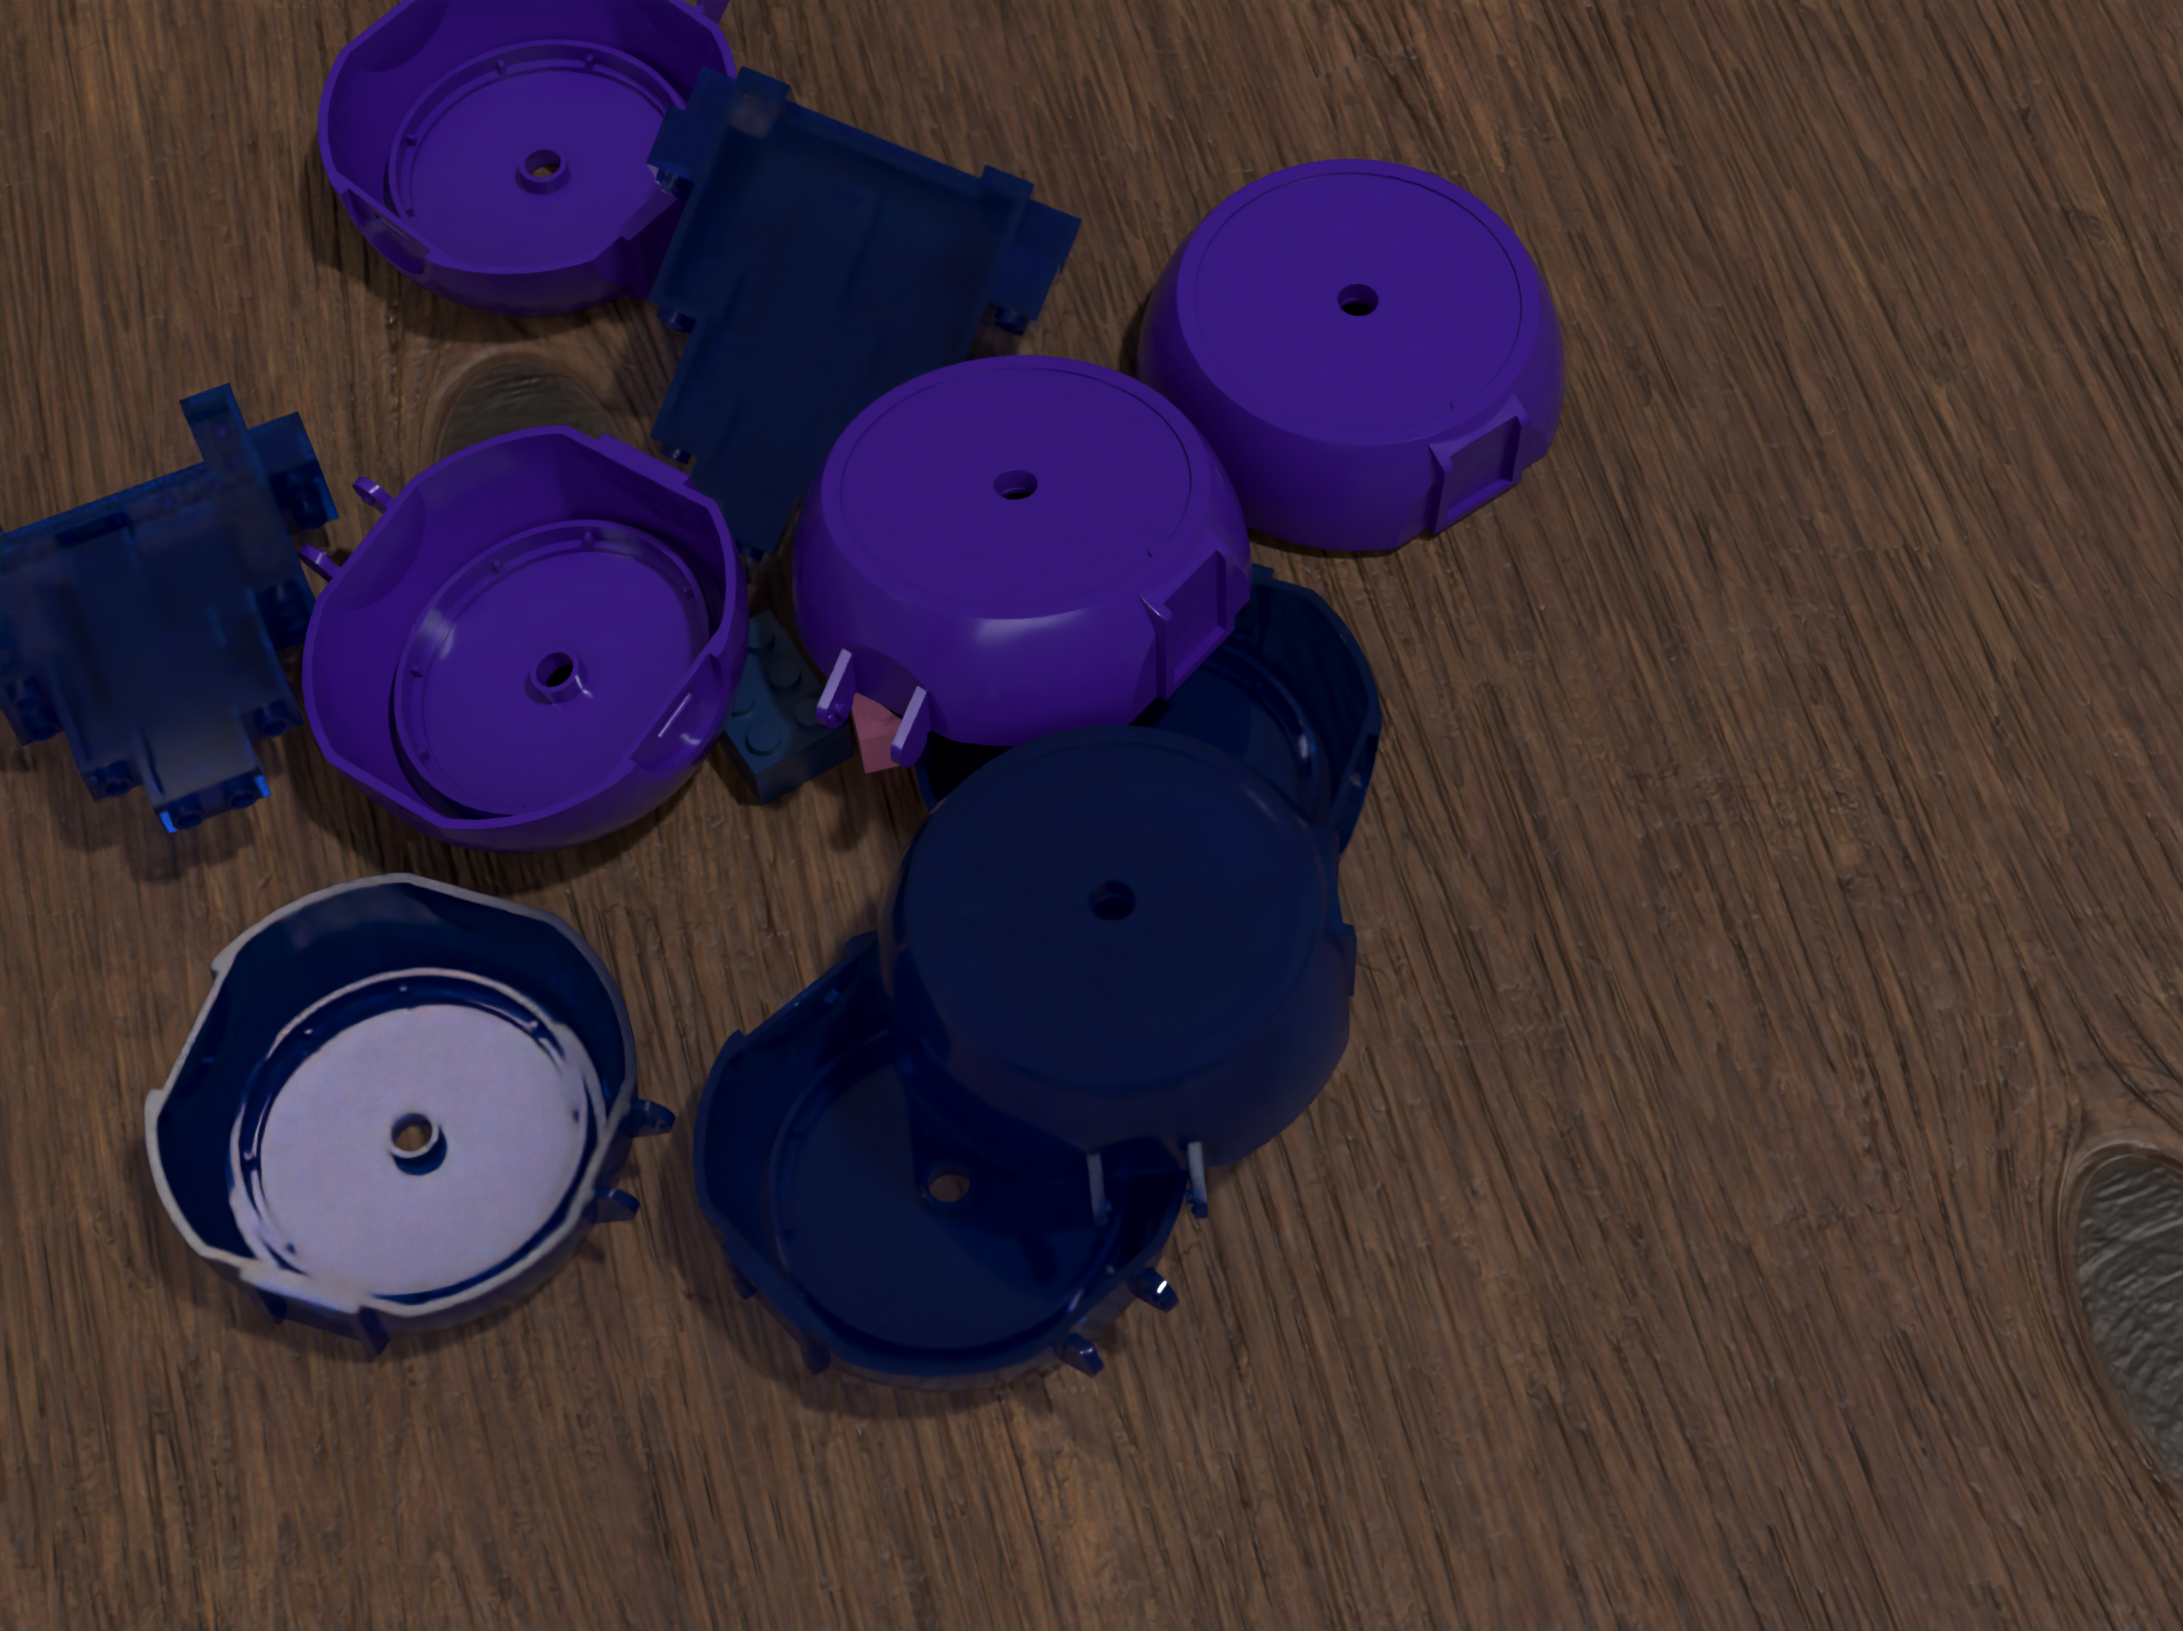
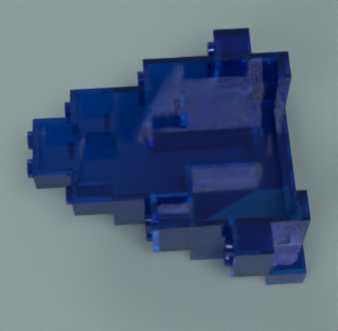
(819, 282)
(164, 617)

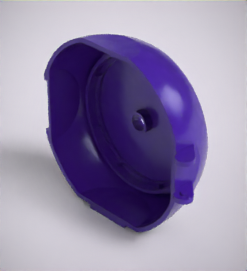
(461, 100)
(1345, 420)
(486, 582)
(1026, 609)

